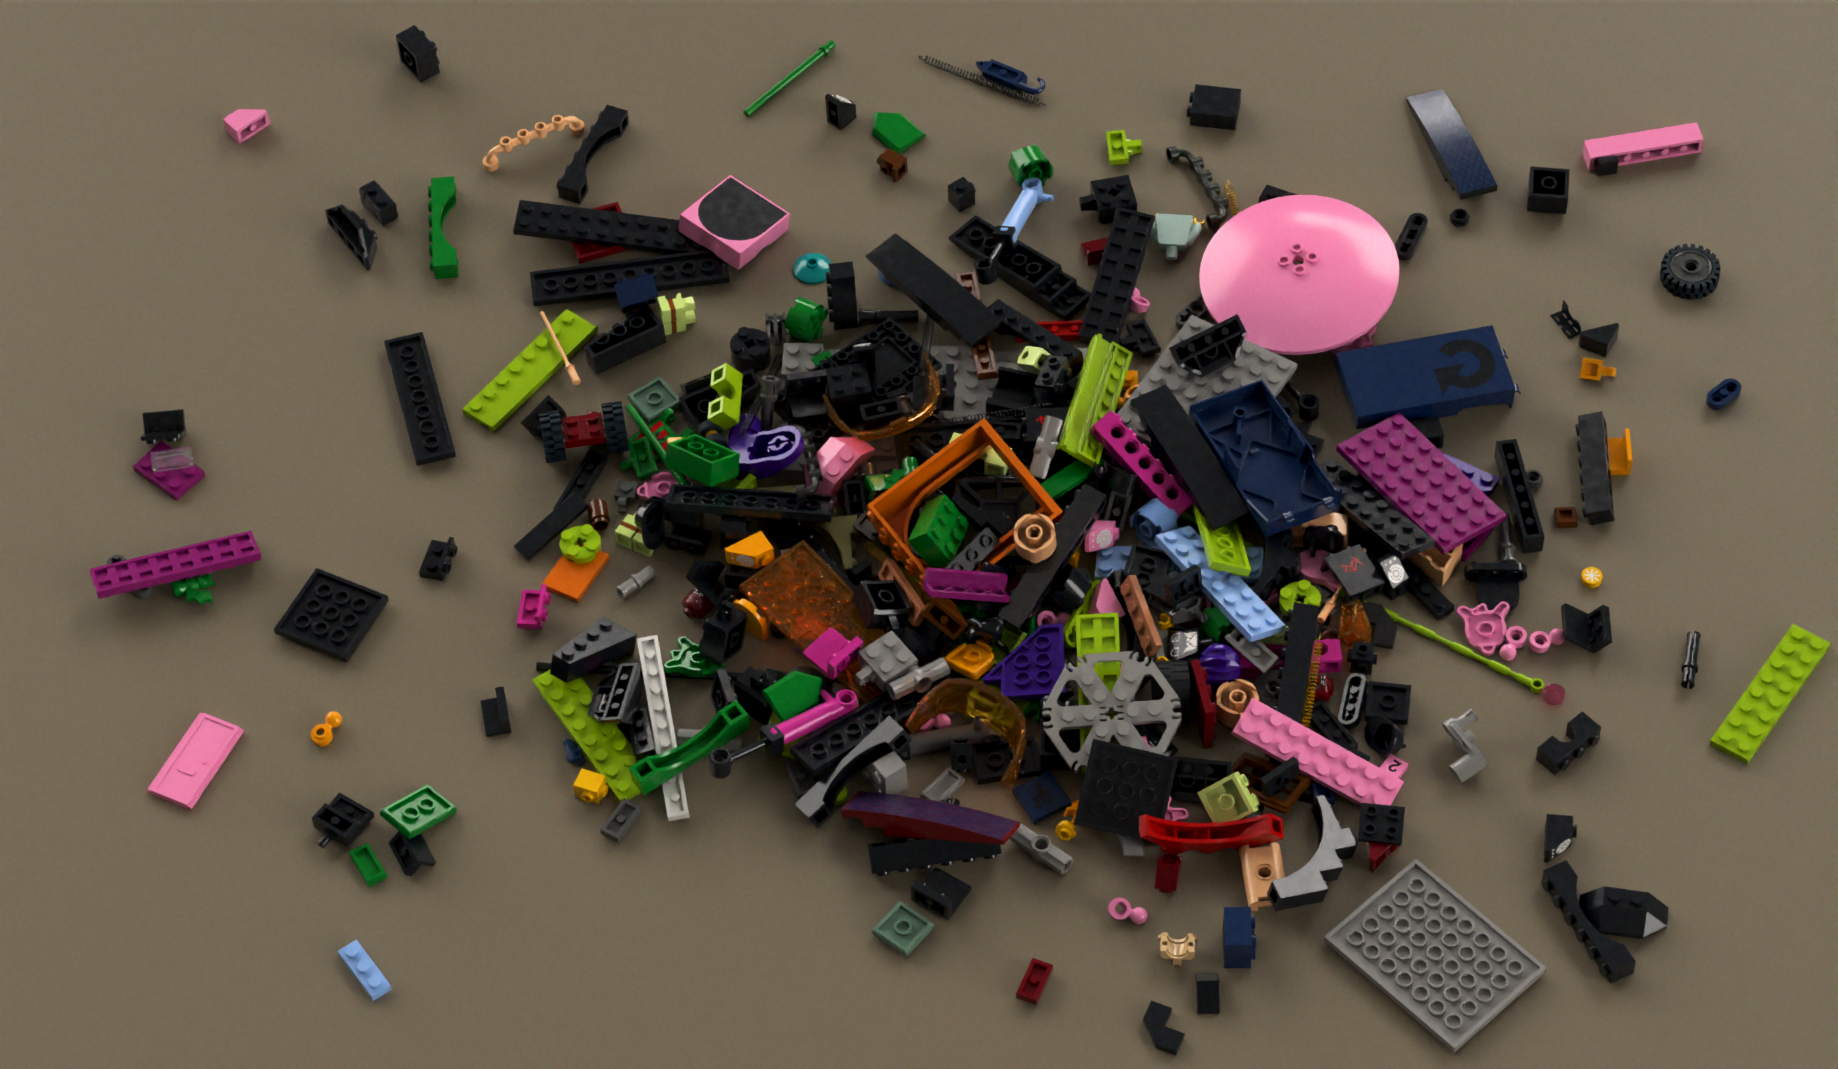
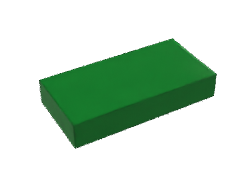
(368, 864)

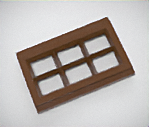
(1267, 766)

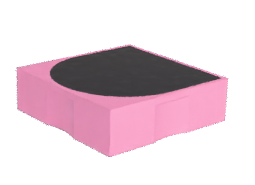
(734, 222)

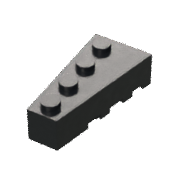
(842, 295)
(626, 340)
(695, 405)
(591, 649)

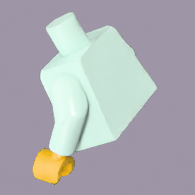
(1175, 233)

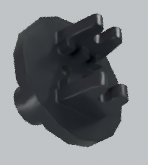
(1323, 538)

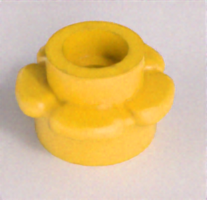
(1065, 830)

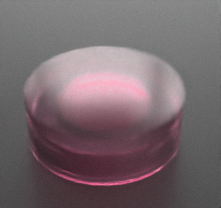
(1554, 694)

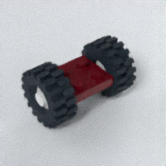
(583, 431)

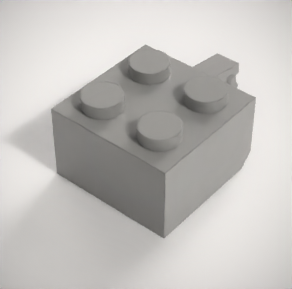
(884, 661)

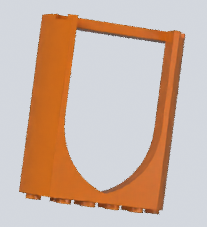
(895, 507)

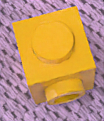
(590, 786)

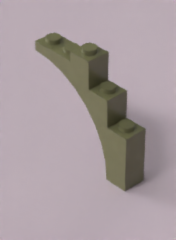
(837, 532)

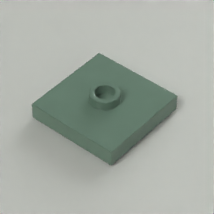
(653, 399)
(903, 929)

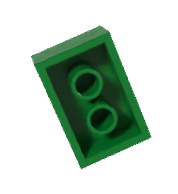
(702, 460)
(938, 532)

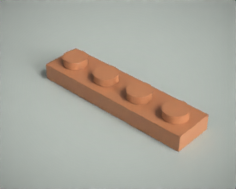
(891, 571)
(1141, 616)

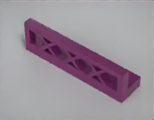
(966, 585)

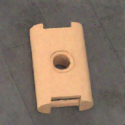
(1256, 863)

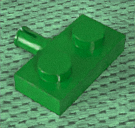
(641, 458)

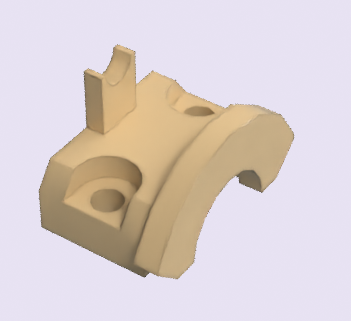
(1177, 948)

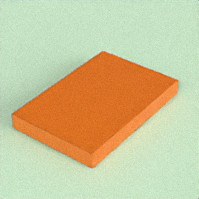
(574, 579)

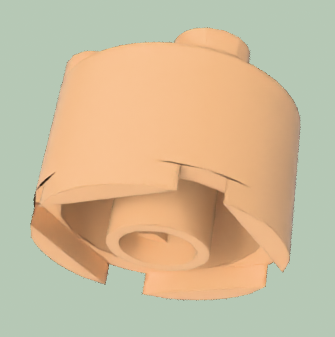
(1034, 537)
(1233, 699)

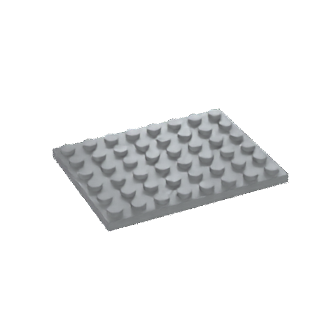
(1252, 365)
(1435, 955)

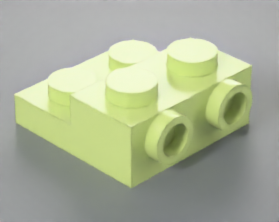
(1229, 799)

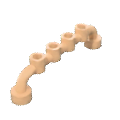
(506, 145)

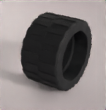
(1178, 677)

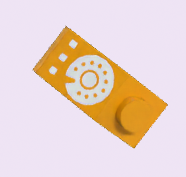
(751, 552)

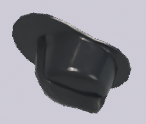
(651, 521)
(1383, 736)

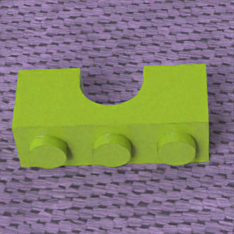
(728, 384)

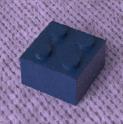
(636, 292)
(1238, 937)

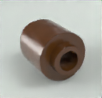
(598, 514)

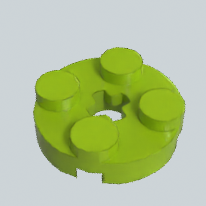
(578, 534)
(1295, 590)

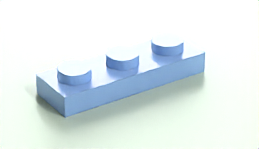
(364, 970)

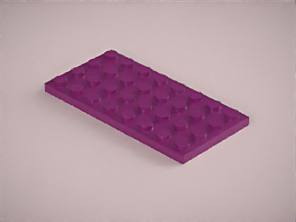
(1421, 482)

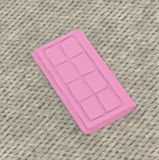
(195, 760)

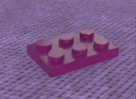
(172, 482)

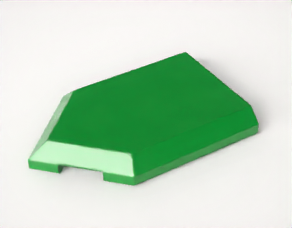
(896, 131)
(793, 694)

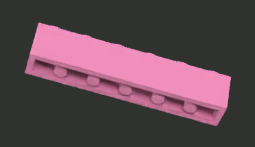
(1645, 145)

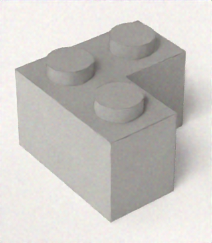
(887, 774)

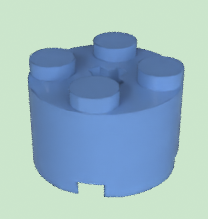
(1152, 520)

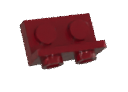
(1094, 250)

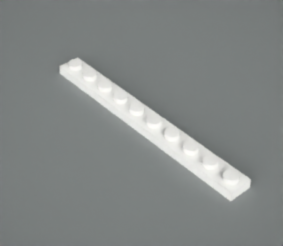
(662, 722)

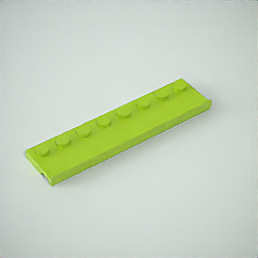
(529, 371)
(1093, 398)

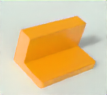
(1620, 454)

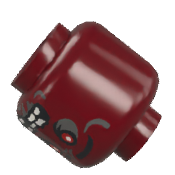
(696, 604)
(1323, 690)

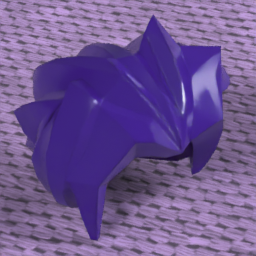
(1221, 665)

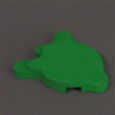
(688, 660)

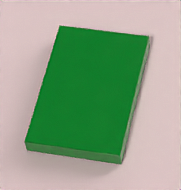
(418, 811)

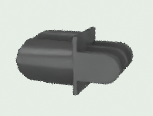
(776, 325)

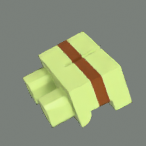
(676, 313)
(631, 537)

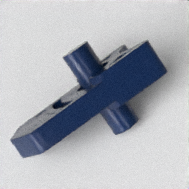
(573, 752)

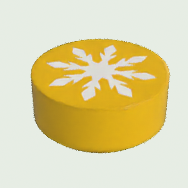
(1591, 577)

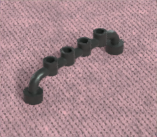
(1204, 178)
(812, 464)

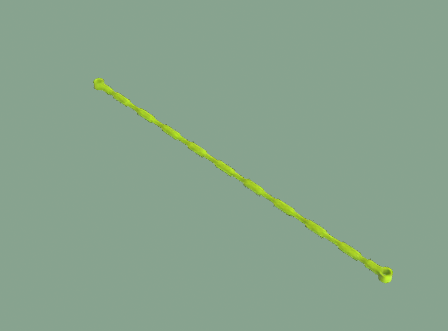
(1432, 635)

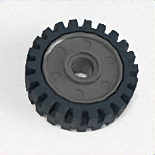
(1690, 271)

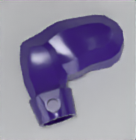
(764, 451)

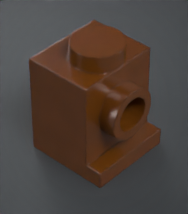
(893, 164)

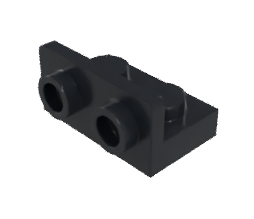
(438, 559)

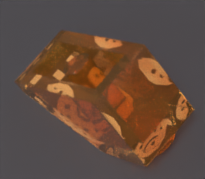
(1354, 624)

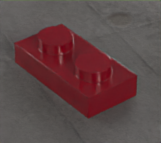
(1034, 981)

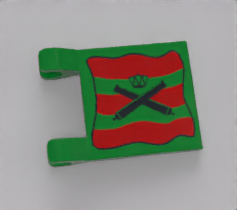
(661, 431)

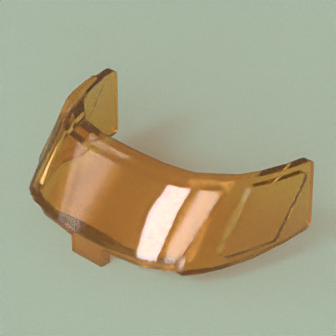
(899, 425)
(976, 700)

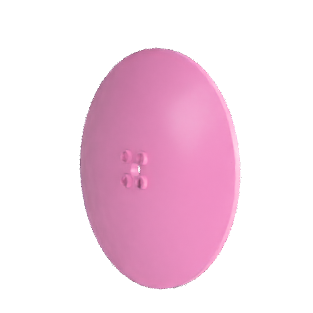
(1305, 307)

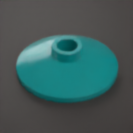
(811, 268)

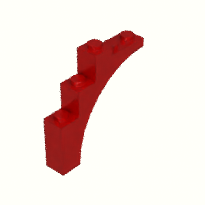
(1211, 837)

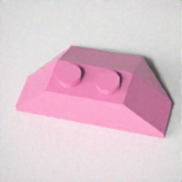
(839, 462)

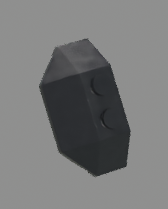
(353, 233)
(1210, 348)
(617, 696)
(1195, 775)
(1624, 912)

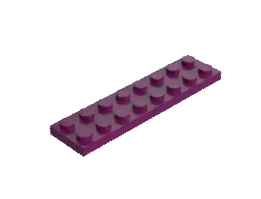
(174, 564)

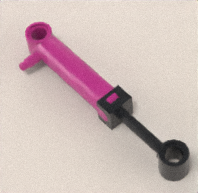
(775, 737)

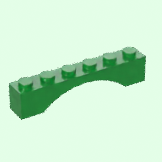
(443, 199)
(658, 769)

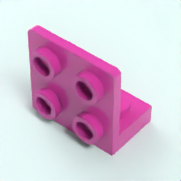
(833, 652)

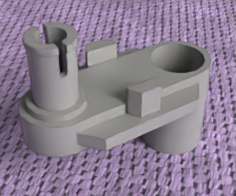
(1473, 760)

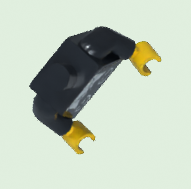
(1183, 641)

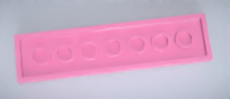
(1316, 755)

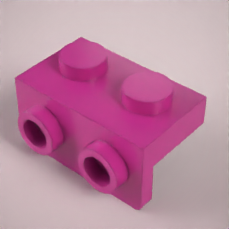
(533, 608)

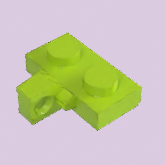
(1120, 148)

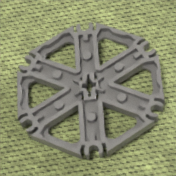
(1099, 697)

